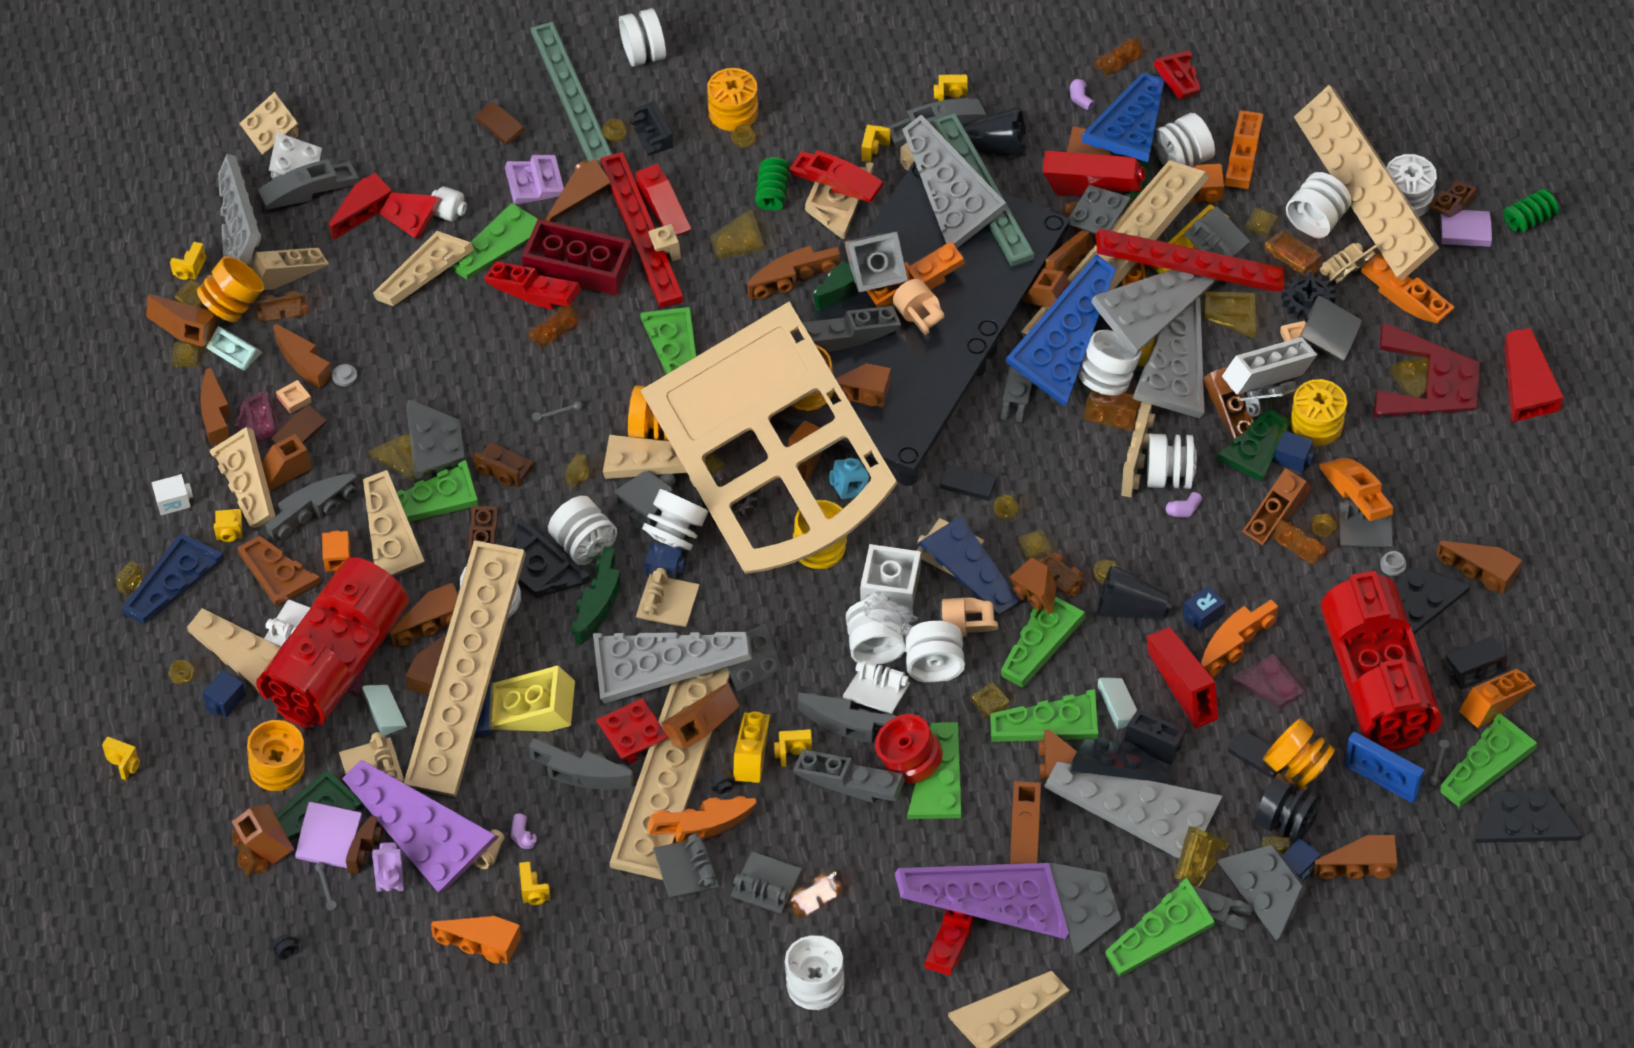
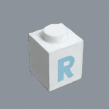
(172, 494)

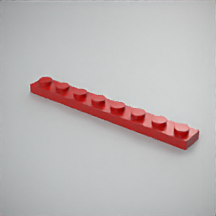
(638, 225)
(1189, 260)

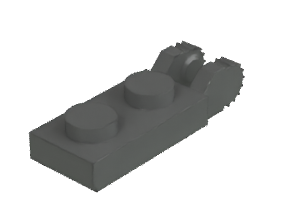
(1016, 394)
(1219, 908)

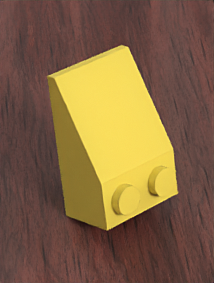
(534, 701)

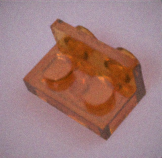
(1293, 252)
(1112, 411)

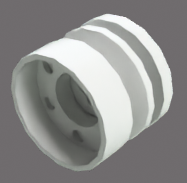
(1184, 141)
(1415, 179)
(1318, 204)
(1107, 364)
(1170, 461)
(675, 520)
(582, 529)
(872, 639)
(814, 972)

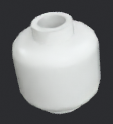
(451, 205)

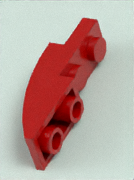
(838, 174)
(529, 286)
(950, 942)

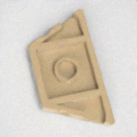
(832, 208)

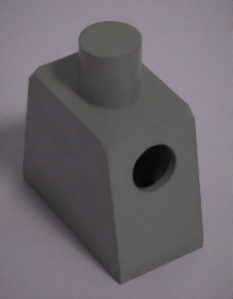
(639, 494)

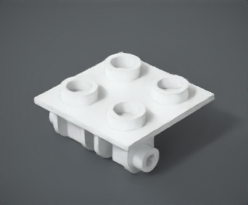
(290, 154)
(286, 622)
(877, 689)

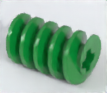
(772, 184)
(1531, 211)

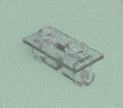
(881, 606)

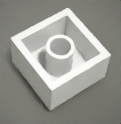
(891, 573)

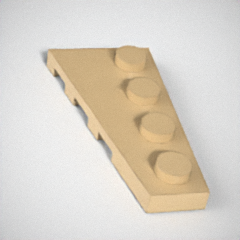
(425, 264)
(390, 532)

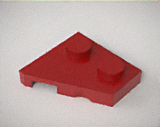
(1179, 74)
(410, 211)

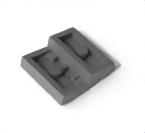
(1330, 328)

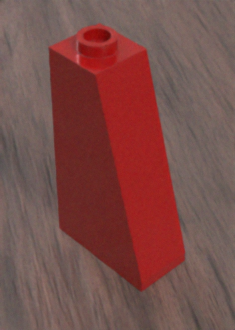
(1073, 172)
(1529, 378)
(1185, 677)

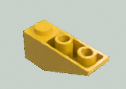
(751, 747)

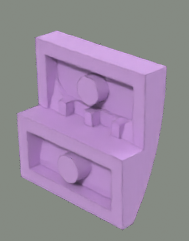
(541, 171)
(1466, 228)
(327, 834)

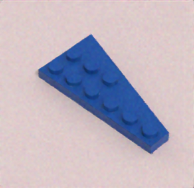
(1129, 121)
(1058, 341)

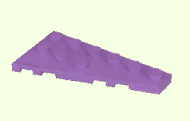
(428, 832)
(1001, 893)

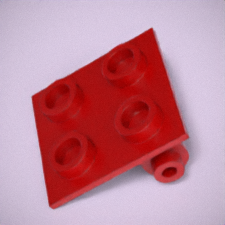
(632, 730)

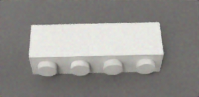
(1269, 365)

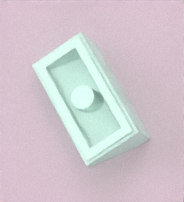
(233, 348)
(1117, 700)
(383, 708)

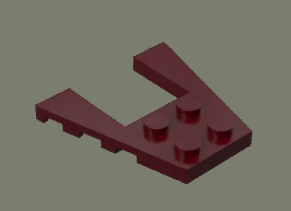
(1449, 380)

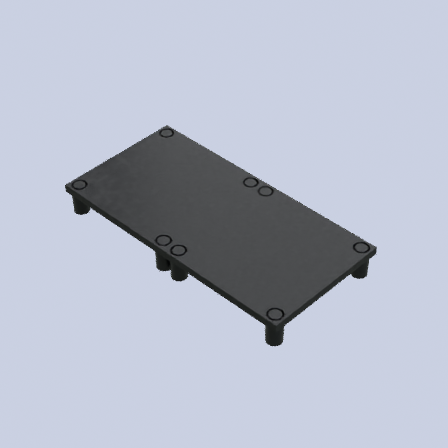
(937, 368)

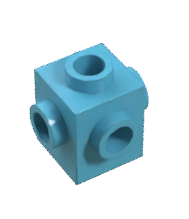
(849, 477)

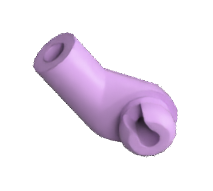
(1078, 96)
(1184, 508)
(520, 835)

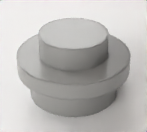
(344, 375)
(1393, 563)

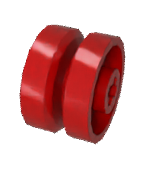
(909, 747)

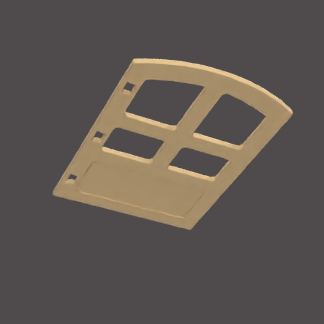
(739, 390)

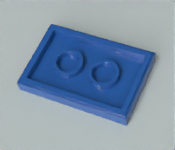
(1384, 767)

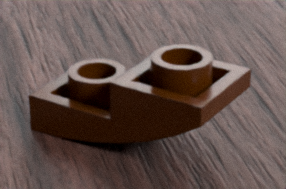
(500, 123)
(1454, 200)
(303, 424)
(483, 525)
(364, 841)

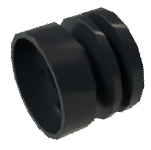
(1292, 810)

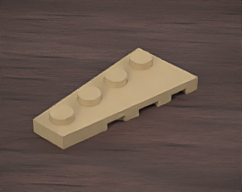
(635, 455)
(1135, 458)
(243, 467)
(233, 645)
(1006, 1012)

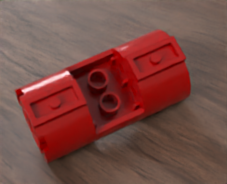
(333, 642)
(1380, 661)

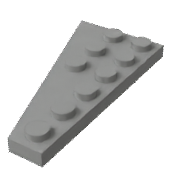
(955, 190)
(240, 232)
(1149, 305)
(1176, 366)
(657, 659)
(1141, 807)

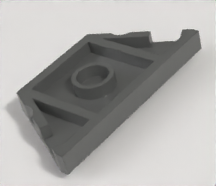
(433, 439)
(1267, 886)
(1086, 904)

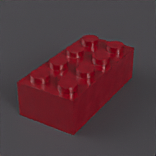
(579, 256)

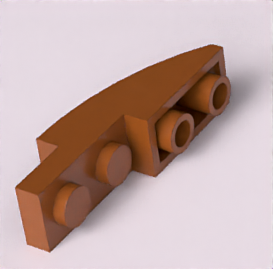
(782, 273)

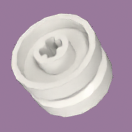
(642, 37)
(934, 651)

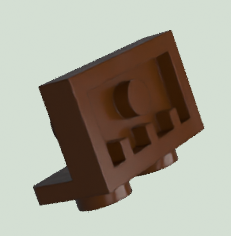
(502, 464)

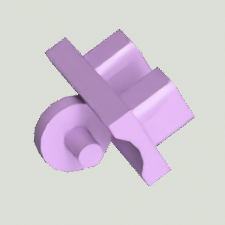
(388, 868)

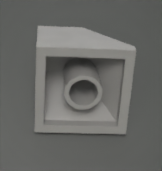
(876, 261)

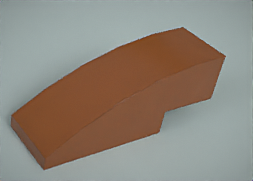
(302, 357)
(214, 409)

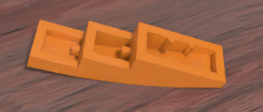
(1244, 149)

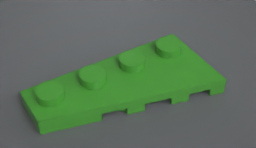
(496, 241)
(671, 336)
(439, 495)
(1041, 640)
(1067, 718)
(1495, 754)
(940, 793)
(1171, 923)

